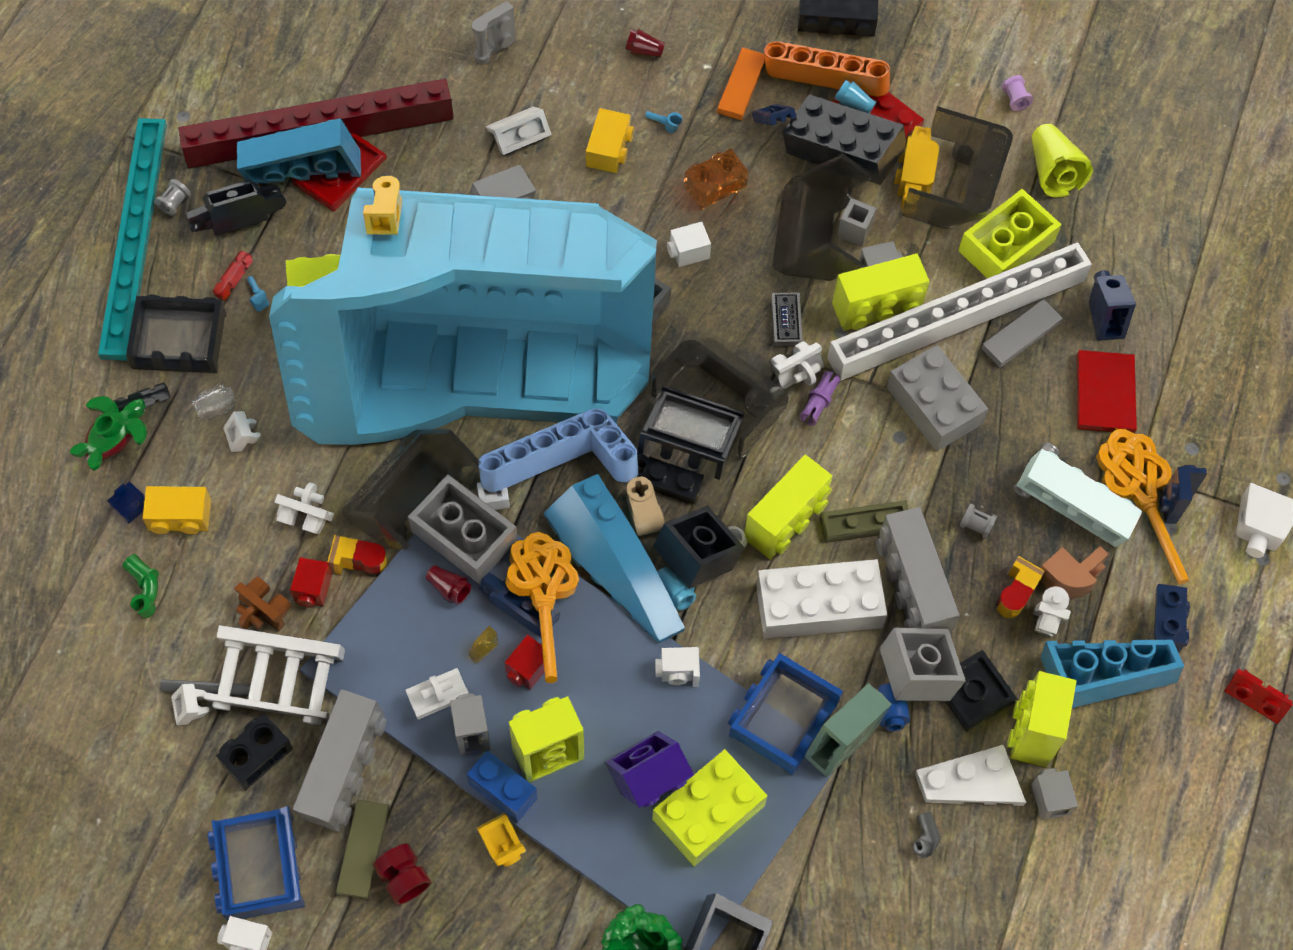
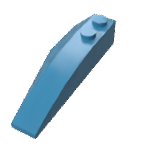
(611, 552)

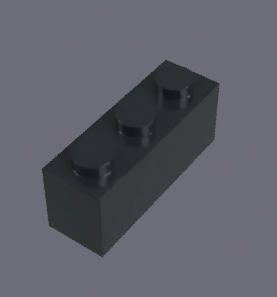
(838, 17)

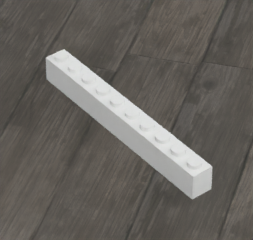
(958, 311)

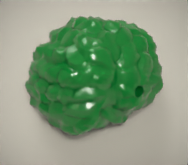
(640, 931)

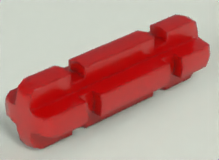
(232, 275)

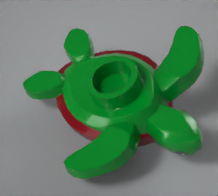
(111, 430)

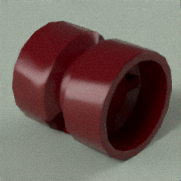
(402, 874)

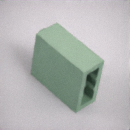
(847, 730)

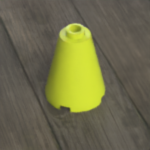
(1059, 162)

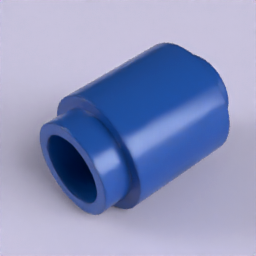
(898, 713)

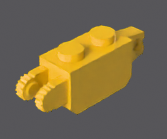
(918, 163)

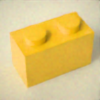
(608, 141)
(176, 509)

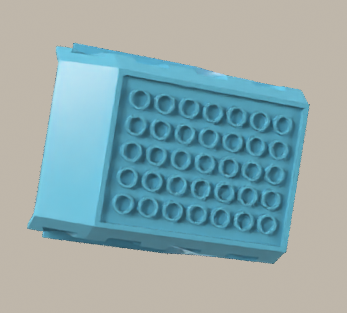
(468, 316)

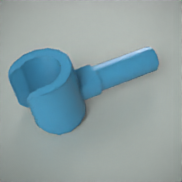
(667, 121)
(259, 300)

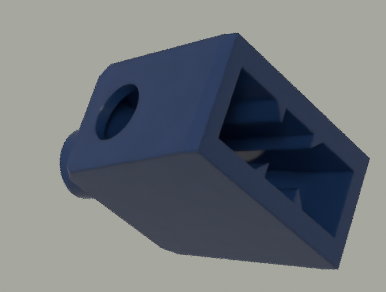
(1111, 306)

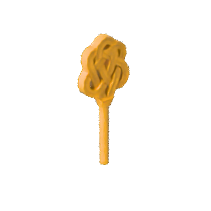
(1126, 478)
(529, 578)

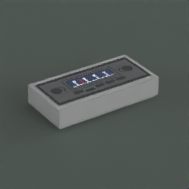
(786, 319)

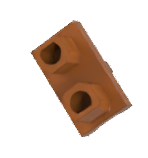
(252, 597)

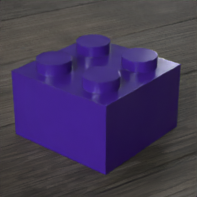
(649, 769)

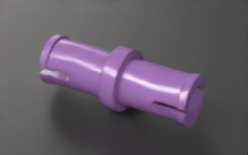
(820, 398)

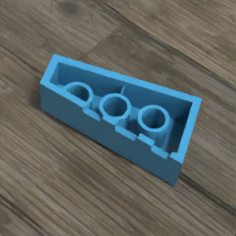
(300, 153)
(1113, 668)

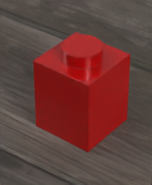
(311, 582)
(525, 663)

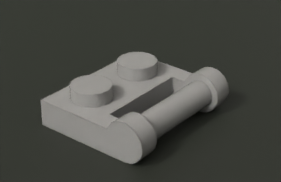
(500, 28)

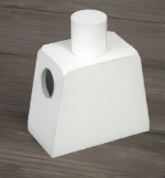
(1264, 519)

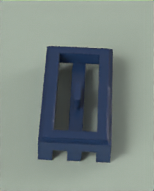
(773, 113)

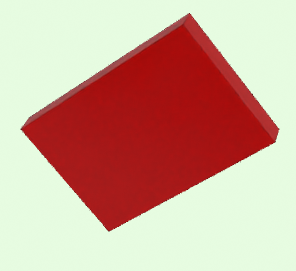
(335, 191)
(1106, 391)

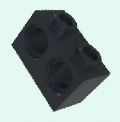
(260, 757)

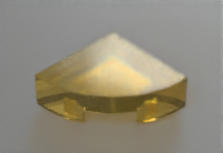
(484, 644)

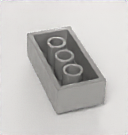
(916, 571)
(340, 761)

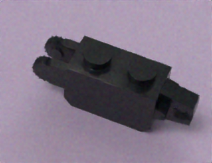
(235, 207)

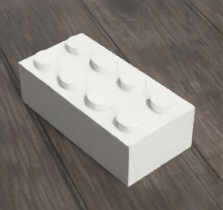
(821, 599)

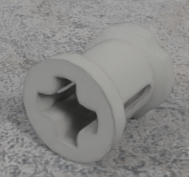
(172, 197)
(978, 521)

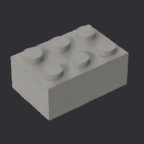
(937, 397)
(463, 528)

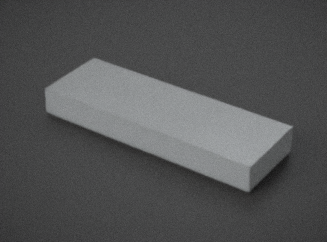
(1021, 333)

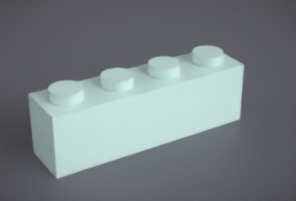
(1079, 498)

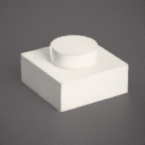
(495, 500)

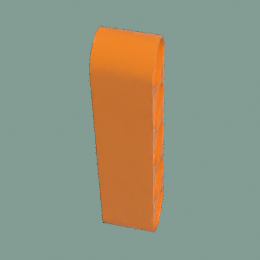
(826, 68)

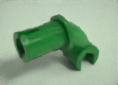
(147, 581)

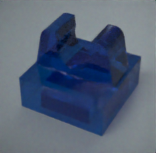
(127, 502)

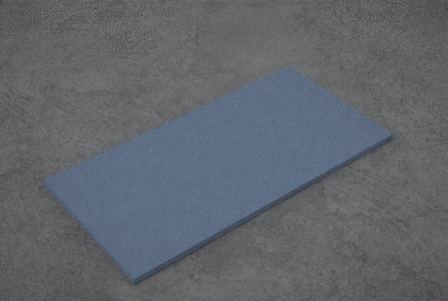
(607, 669)

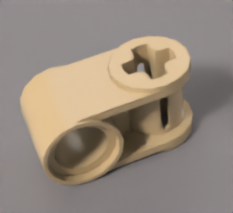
(644, 511)

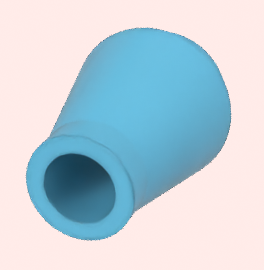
(854, 97)
(679, 593)

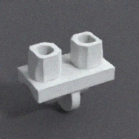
(800, 366)
(315, 516)
(1051, 611)
(436, 693)

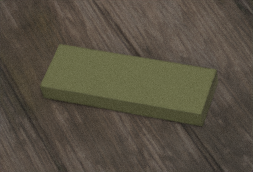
(857, 521)
(362, 849)

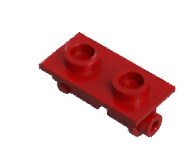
(1262, 699)

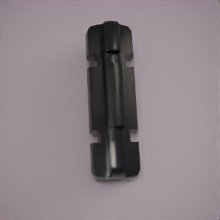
(149, 396)

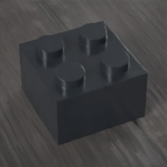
(698, 546)

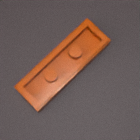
(741, 84)

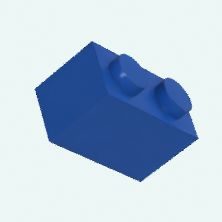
(502, 786)

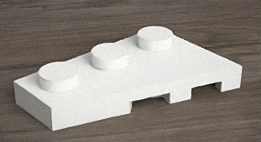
(974, 778)

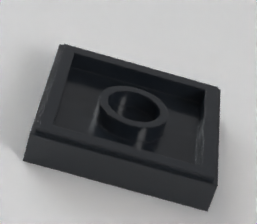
(981, 694)

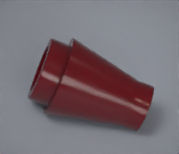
(644, 44)
(450, 585)

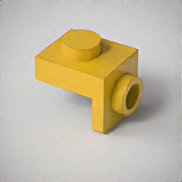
(501, 841)

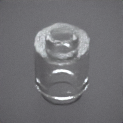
(214, 402)

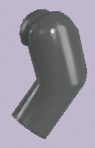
(929, 837)

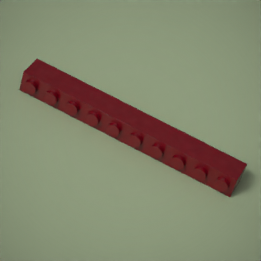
(361, 114)

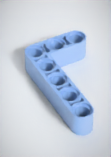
(558, 444)

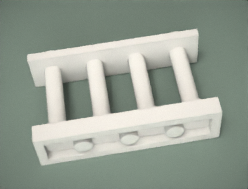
(265, 645)

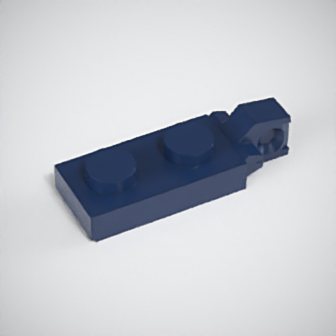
(515, 606)

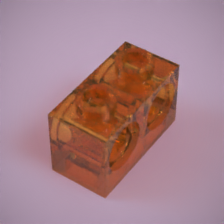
(718, 183)

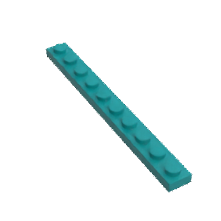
(132, 237)

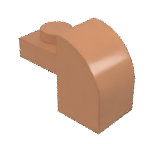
(1072, 576)

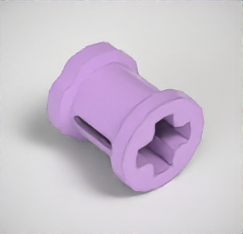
(1017, 93)

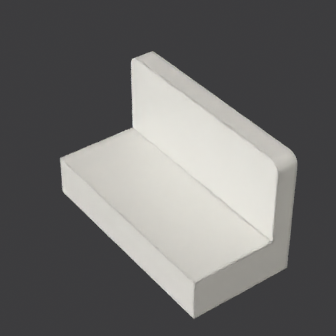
(520, 129)

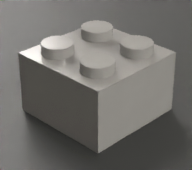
(922, 664)

